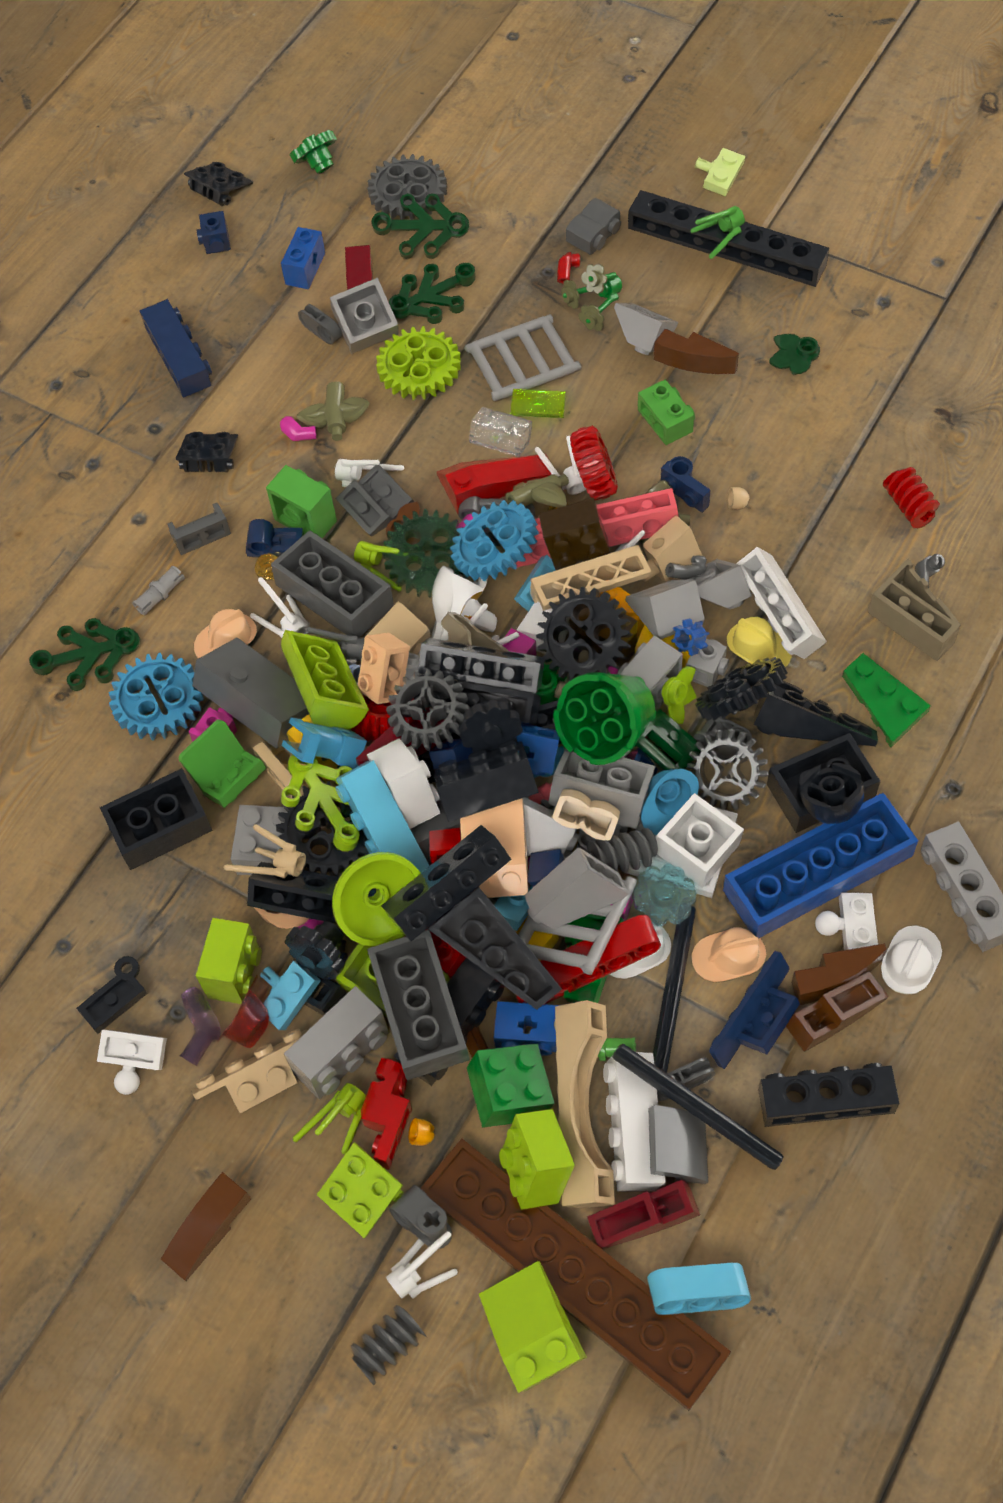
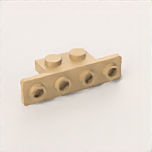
(255, 1078)

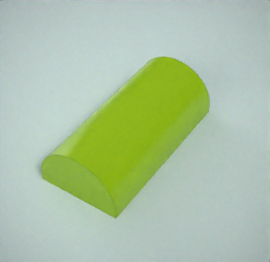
(324, 680)

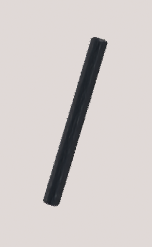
(672, 992)
(698, 1106)

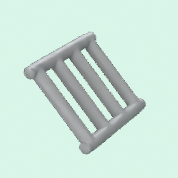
(522, 330)
(599, 937)

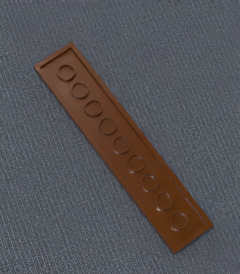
(584, 1277)

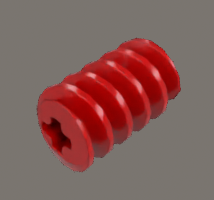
(911, 496)

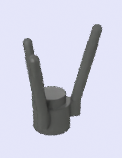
(350, 645)

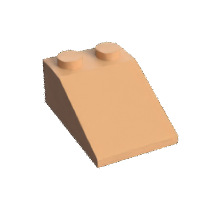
(509, 828)

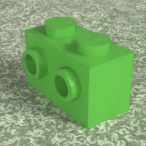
(666, 412)

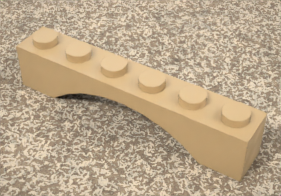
(579, 1038)

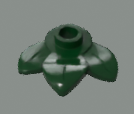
(794, 353)

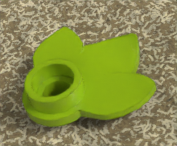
(678, 693)

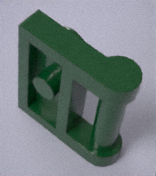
(671, 739)

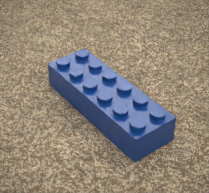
(819, 866)

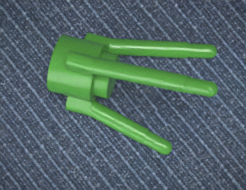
(728, 220)

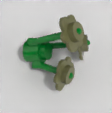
(603, 284)

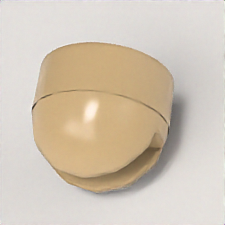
(737, 498)

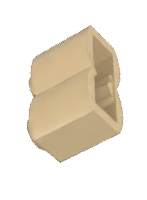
(593, 817)

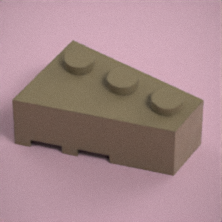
(914, 612)

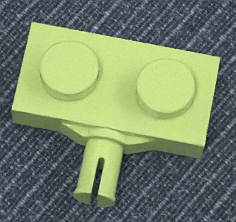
(721, 171)

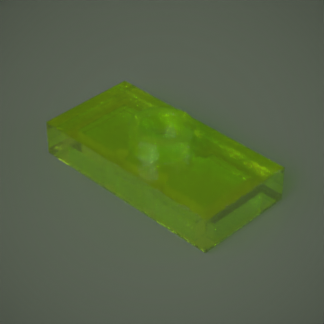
(538, 403)

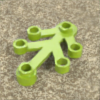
(320, 794)

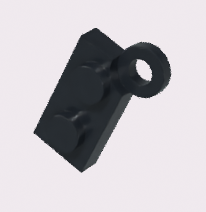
(114, 996)

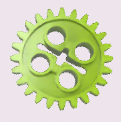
(418, 363)

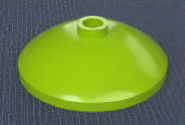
(362, 915)

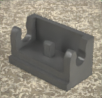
(200, 531)

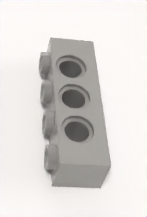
(971, 870)

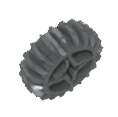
(450, 711)
(738, 778)

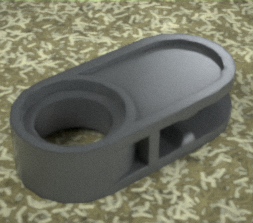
(320, 324)
(691, 1075)

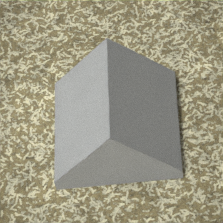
(667, 606)

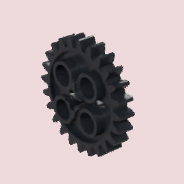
(602, 615)
(741, 688)
(334, 858)

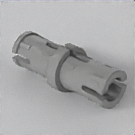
(158, 590)

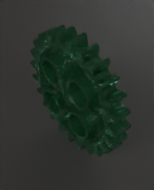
(426, 529)

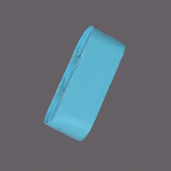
(698, 1288)

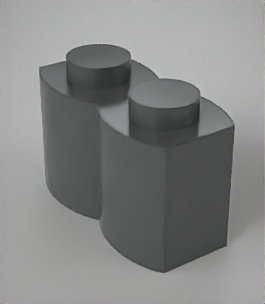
(593, 226)

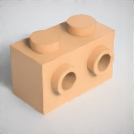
(382, 666)

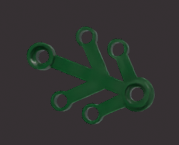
(424, 225)
(403, 305)
(88, 653)

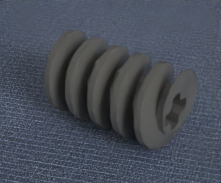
(625, 850)
(386, 1343)

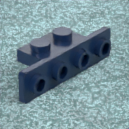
(759, 1015)

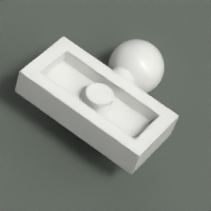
(855, 921)
(130, 1051)

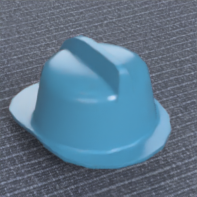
(666, 796)

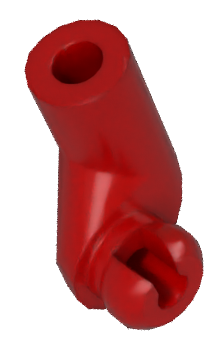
(564, 265)

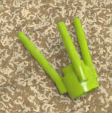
(370, 555)
(345, 1102)

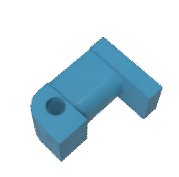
(326, 742)

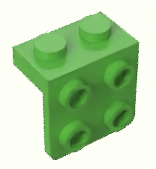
(220, 764)

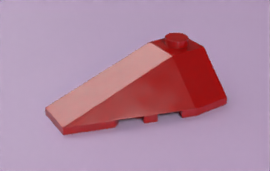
(489, 477)

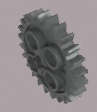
(405, 177)

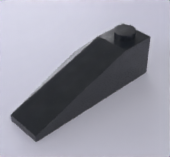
(794, 716)

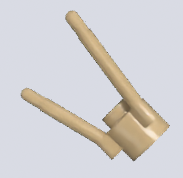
(286, 859)

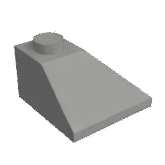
(642, 325)
(723, 584)

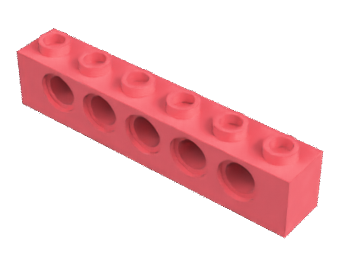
(621, 520)

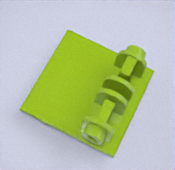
(360, 1190)

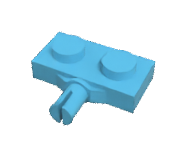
(288, 993)

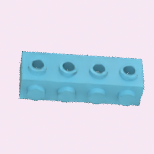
(378, 814)

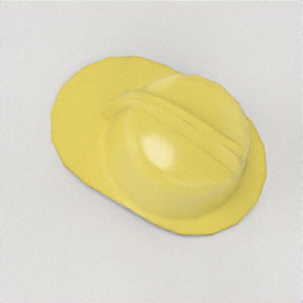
(756, 640)

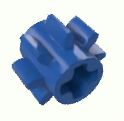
(682, 638)

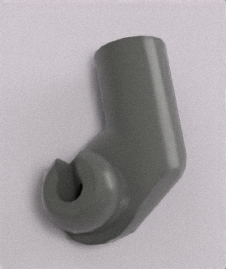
(929, 566)
(697, 567)

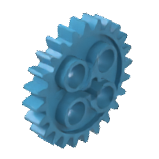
(511, 526)
(131, 708)

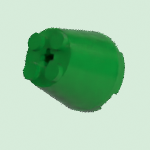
(603, 715)

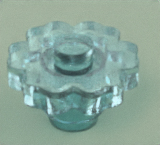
(664, 894)

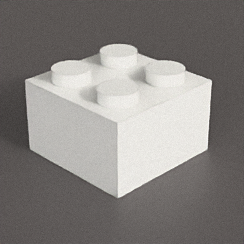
(407, 781)
(698, 840)

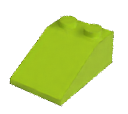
(530, 1327)

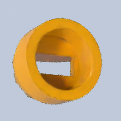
(420, 1132)

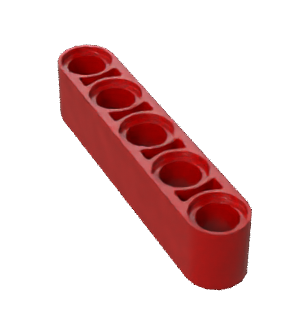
(628, 944)

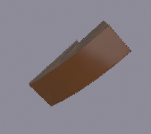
(694, 354)
(834, 971)
(836, 1011)
(205, 1226)

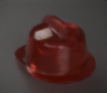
(249, 1022)

